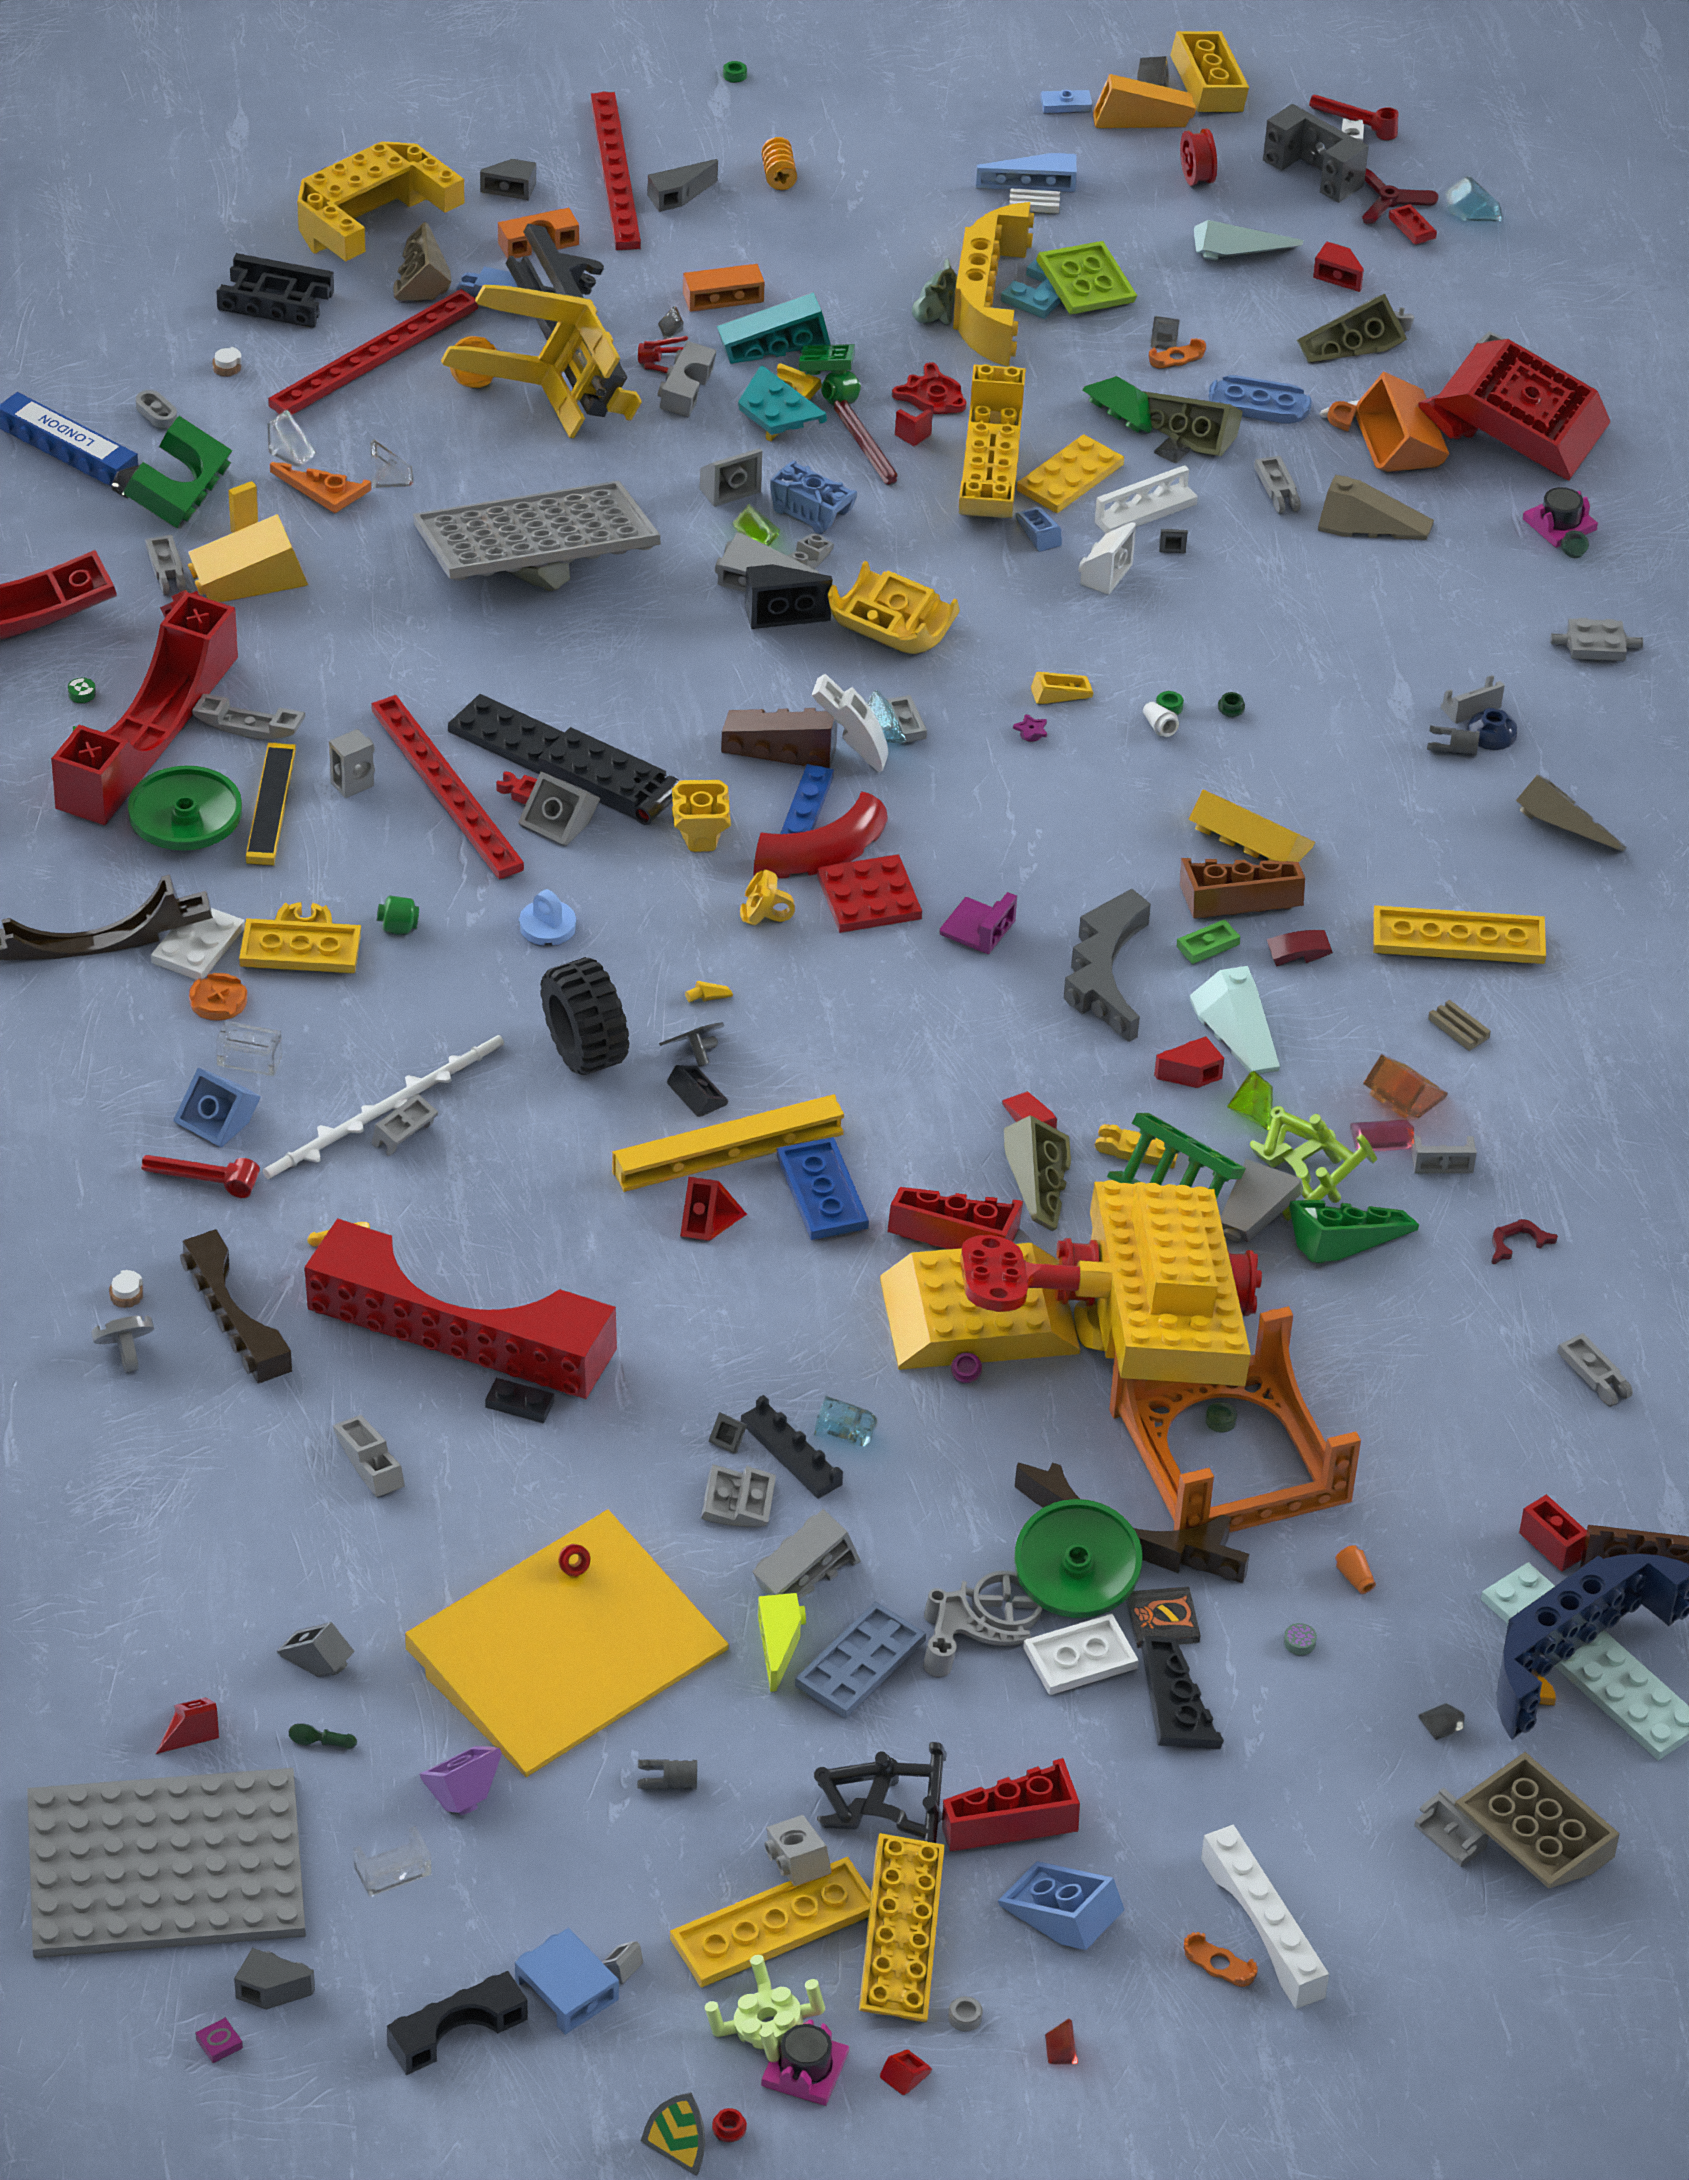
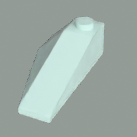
(1226, 240)
(1235, 1014)

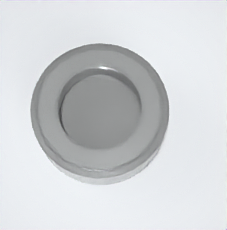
(965, 2013)

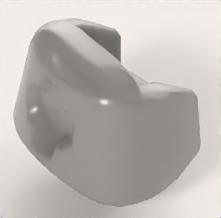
(1405, 320)

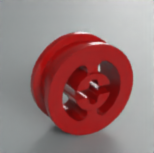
(1198, 157)

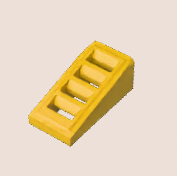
(1059, 687)

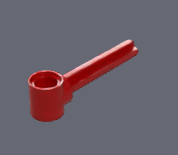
(1382, 122)
(237, 1176)

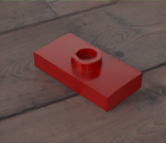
(1412, 224)

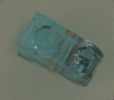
(845, 1422)

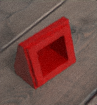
(904, 2071)

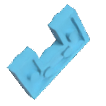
(1034, 301)

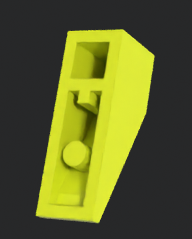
(780, 1628)

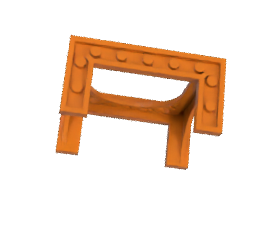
(1190, 1494)

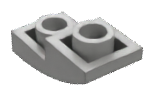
(812, 550)

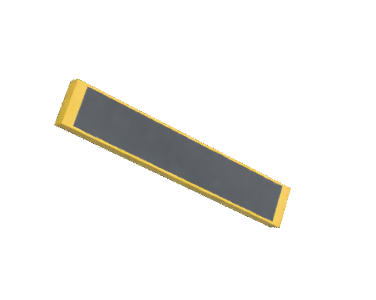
(270, 804)

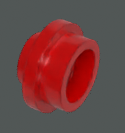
(582, 1563)
(732, 2118)

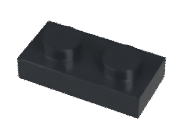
(519, 1400)

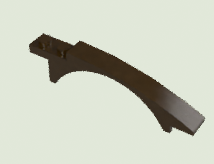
(158, 914)
(1195, 1547)

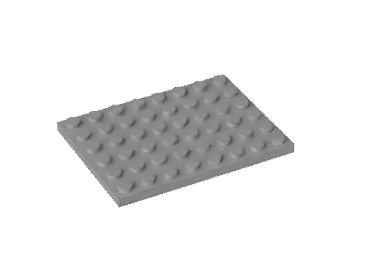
(536, 530)
(164, 1862)

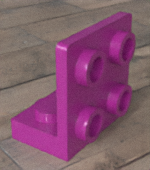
(980, 924)

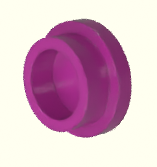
(966, 1367)

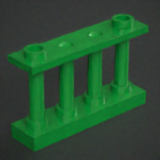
(1176, 1142)

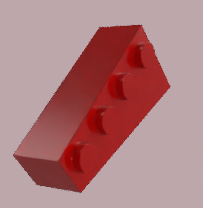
(950, 1219)
(1013, 1810)

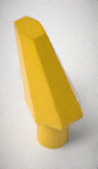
(707, 991)

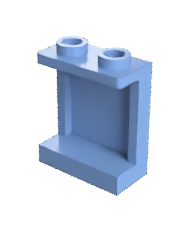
(568, 1979)

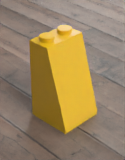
(247, 563)

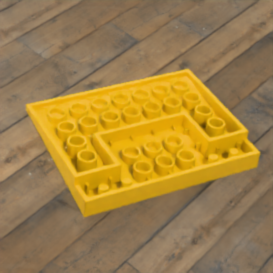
(559, 1655)

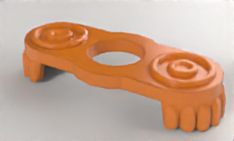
(1191, 352)
(1201, 1953)

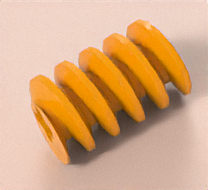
(779, 163)

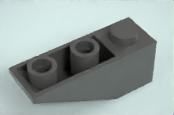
(680, 185)

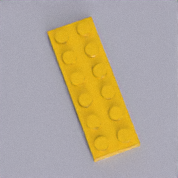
(1459, 934)
(772, 1923)

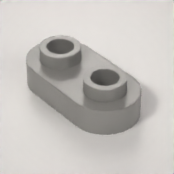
(156, 408)

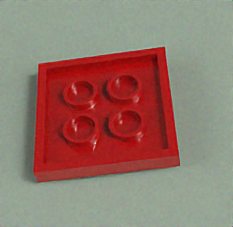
(869, 893)

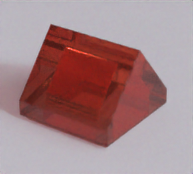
(1062, 2044)

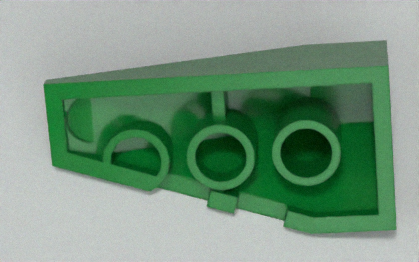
(1336, 1233)

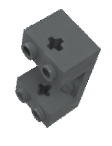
(1300, 135)

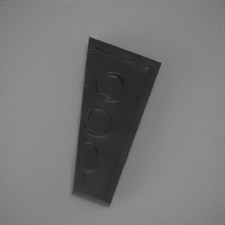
(1175, 1699)

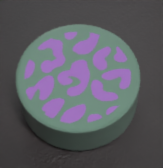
(1300, 1639)

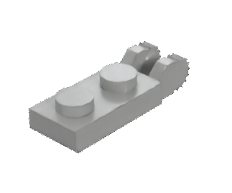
(1277, 482)
(165, 562)
(1595, 1368)

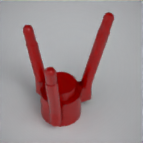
(651, 352)

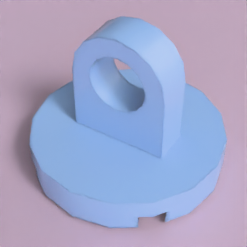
(547, 920)

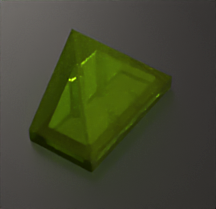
(756, 526)
(1254, 1100)

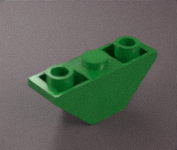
(1123, 401)

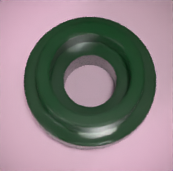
(1231, 704)

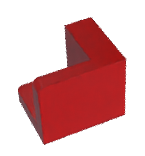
(912, 428)

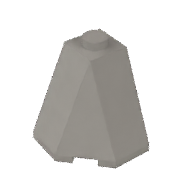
(1257, 1200)

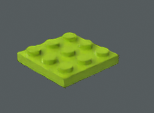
(1086, 277)

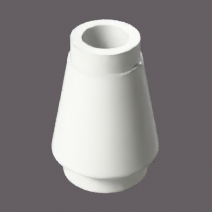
(1161, 719)

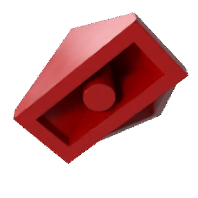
(708, 1209)
(191, 1724)

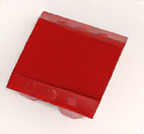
(1448, 422)

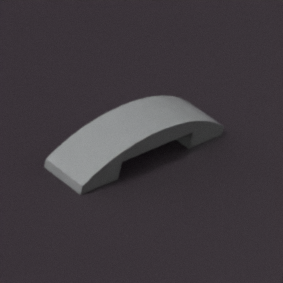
(247, 723)

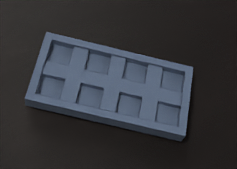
(860, 1659)

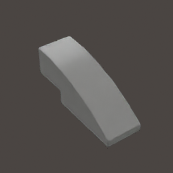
(369, 1455)

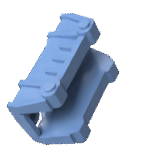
(810, 496)

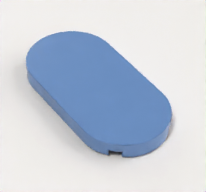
(1262, 398)

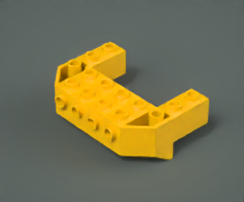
(364, 182)

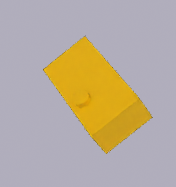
(1209, 71)

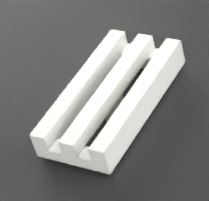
(1041, 200)

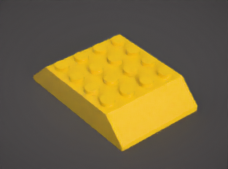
(936, 1321)

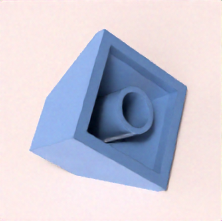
(215, 1107)

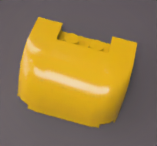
(893, 611)

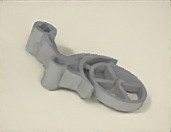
(953, 1616)

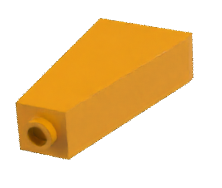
(1141, 105)

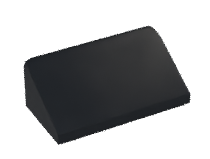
(696, 1090)

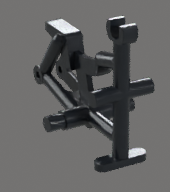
(883, 1772)

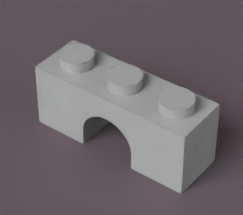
(691, 369)

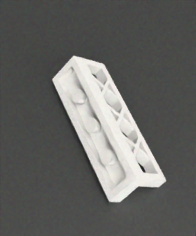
(1145, 506)

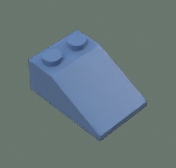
(1064, 1903)

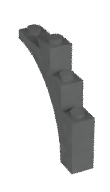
(1102, 937)

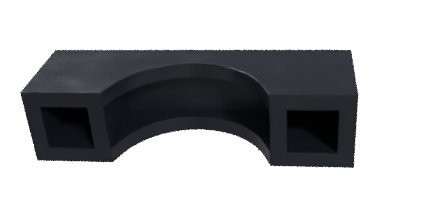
(492, 2004)

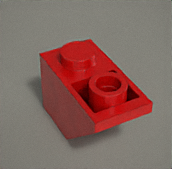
(1190, 1064)

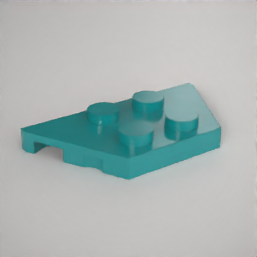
(776, 404)

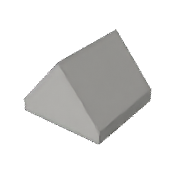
(624, 1960)

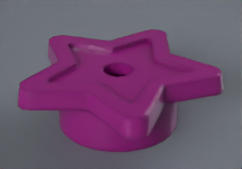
(1031, 728)

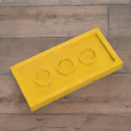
(1070, 473)

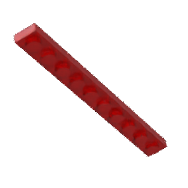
(615, 171)
(373, 353)
(447, 787)

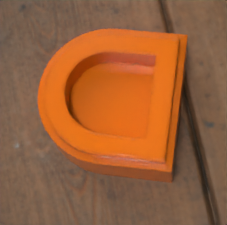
(1341, 414)

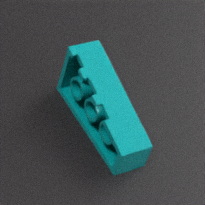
(775, 330)

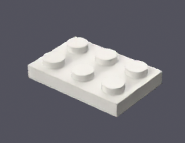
(198, 946)
(1080, 1654)

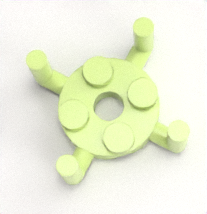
(764, 2004)

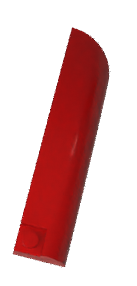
(53, 594)

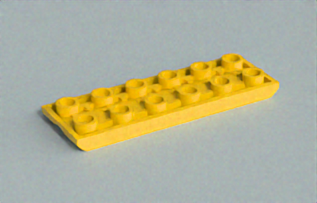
(901, 1928)

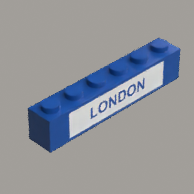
(64, 438)

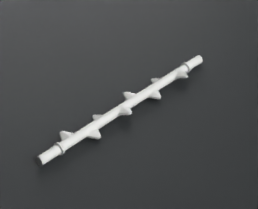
(369, 1112)

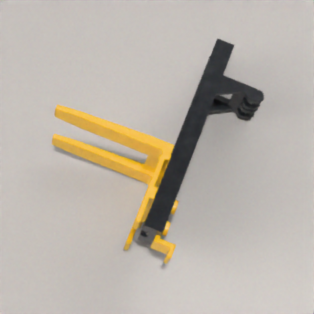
(568, 326)

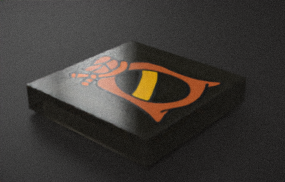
(1163, 1614)

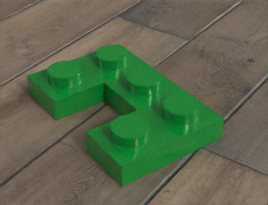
(831, 358)

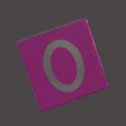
(219, 2040)

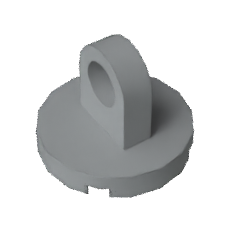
(123, 1332)

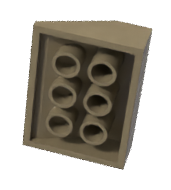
(1540, 1822)

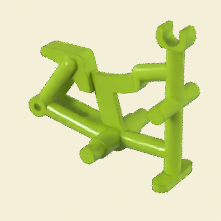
(1318, 1138)

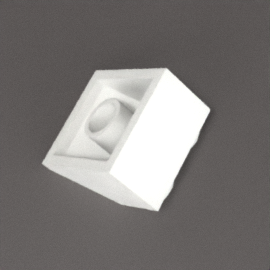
(1109, 559)

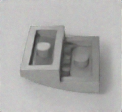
(738, 1497)

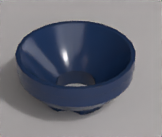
(1493, 734)

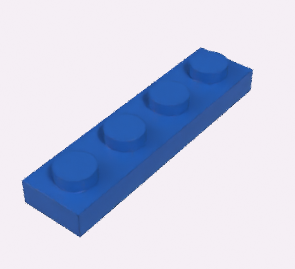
(808, 799)

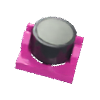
(1559, 514)
(805, 2059)

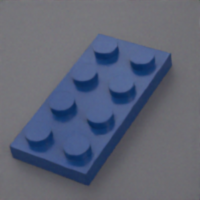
(822, 1188)

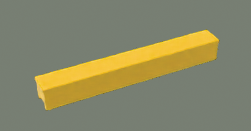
(726, 1143)

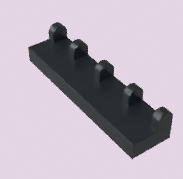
(792, 1449)

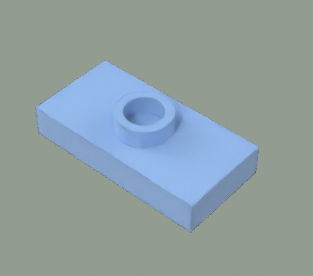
(1066, 101)

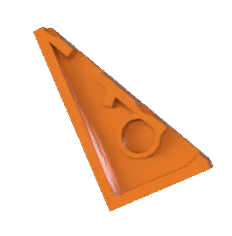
(327, 489)

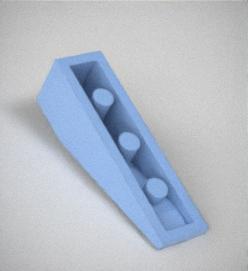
(1036, 172)

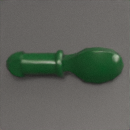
(306, 1734)

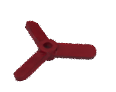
(1391, 196)

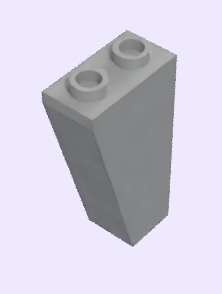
(747, 552)

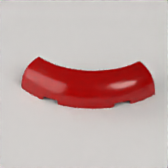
(825, 846)

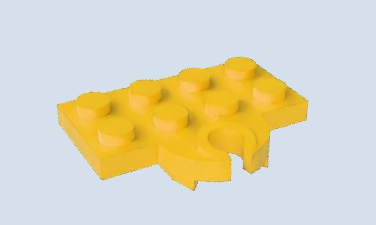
(300, 942)

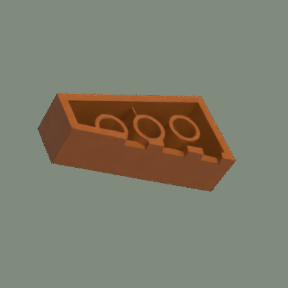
(1240, 886)

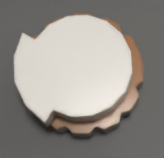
(227, 362)
(126, 1289)

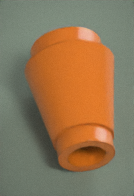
(1355, 1568)

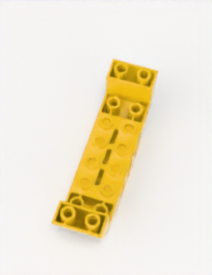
(993, 235)
(992, 441)

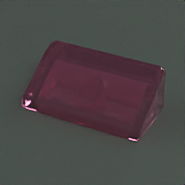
(1384, 1134)

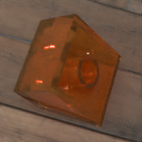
(1403, 1087)

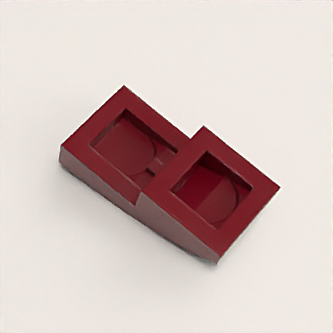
(1305, 943)

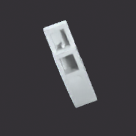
(859, 722)

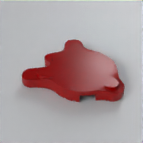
(932, 391)

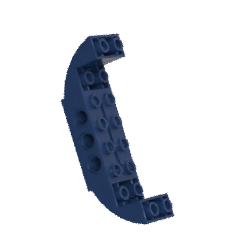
(1574, 1616)

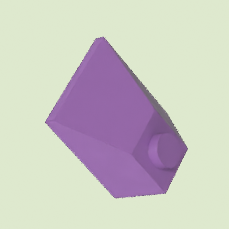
(463, 1778)

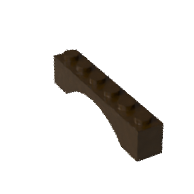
(260, 1346)

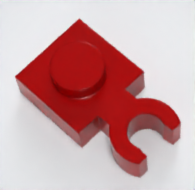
(519, 788)

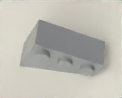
(807, 1557)

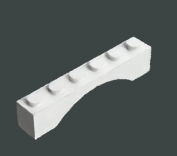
(1292, 1956)

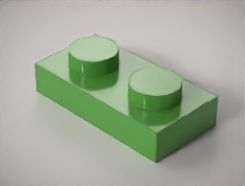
(1208, 941)

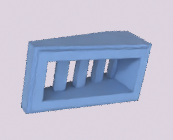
(1040, 528)

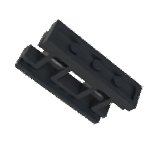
(298, 283)

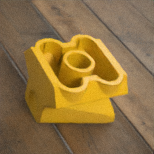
(701, 812)

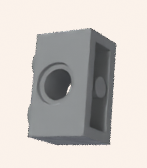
(351, 763)
(797, 1850)

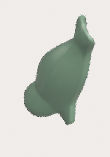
(936, 297)

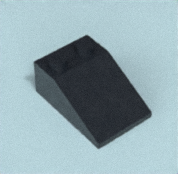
(786, 596)

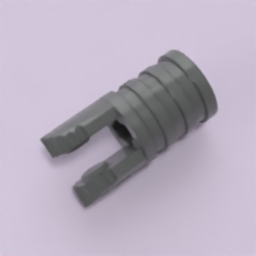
(1460, 741)
(676, 1774)

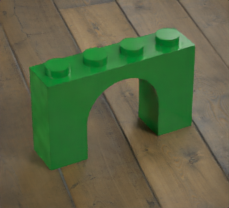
(173, 499)

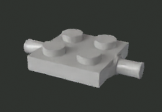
(1596, 639)

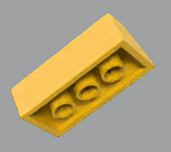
(1248, 829)

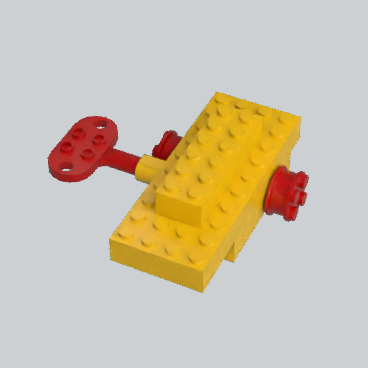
(1158, 1279)

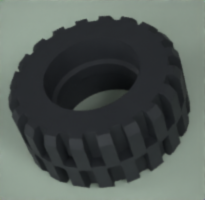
(584, 1016)

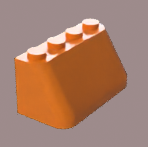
(1397, 429)

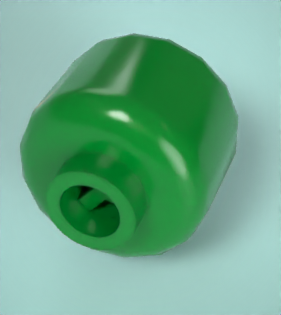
(841, 387)
(398, 915)

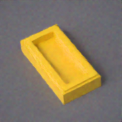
(243, 506)

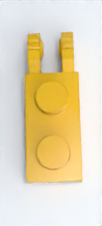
(1123, 1142)

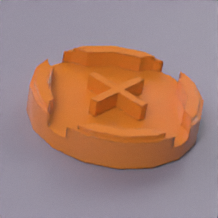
(218, 996)

